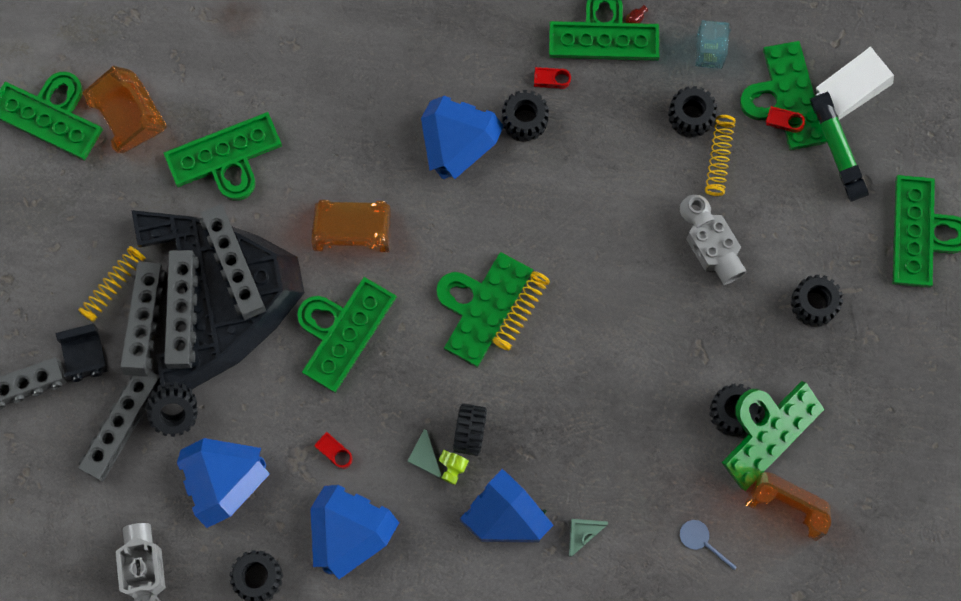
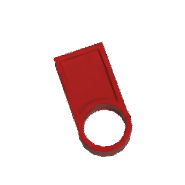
(546, 78)
(780, 117)
(330, 448)

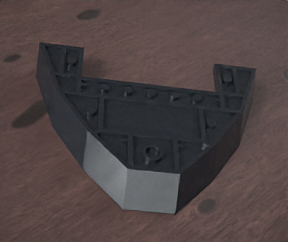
(221, 334)

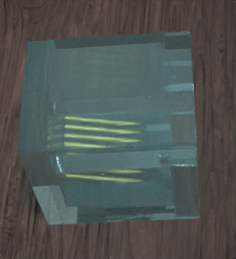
(712, 44)

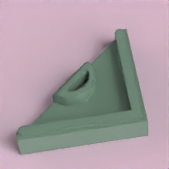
(424, 456)
(582, 532)

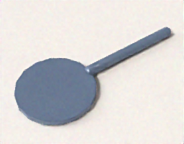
(696, 535)

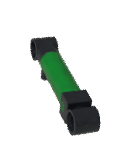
(839, 147)

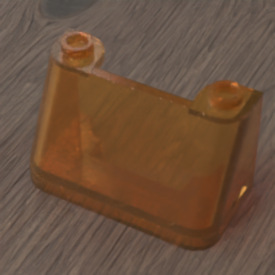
(125, 108)
(351, 225)
(816, 509)

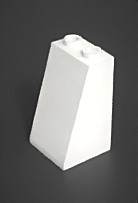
(857, 82)

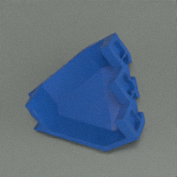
(457, 135)
(220, 477)
(505, 513)
(347, 530)

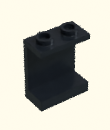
(82, 352)

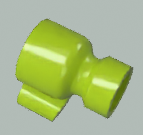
(455, 465)

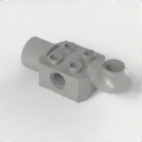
(712, 240)
(140, 564)

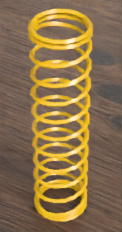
(716, 186)
(534, 274)
(90, 315)

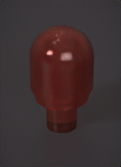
(636, 15)

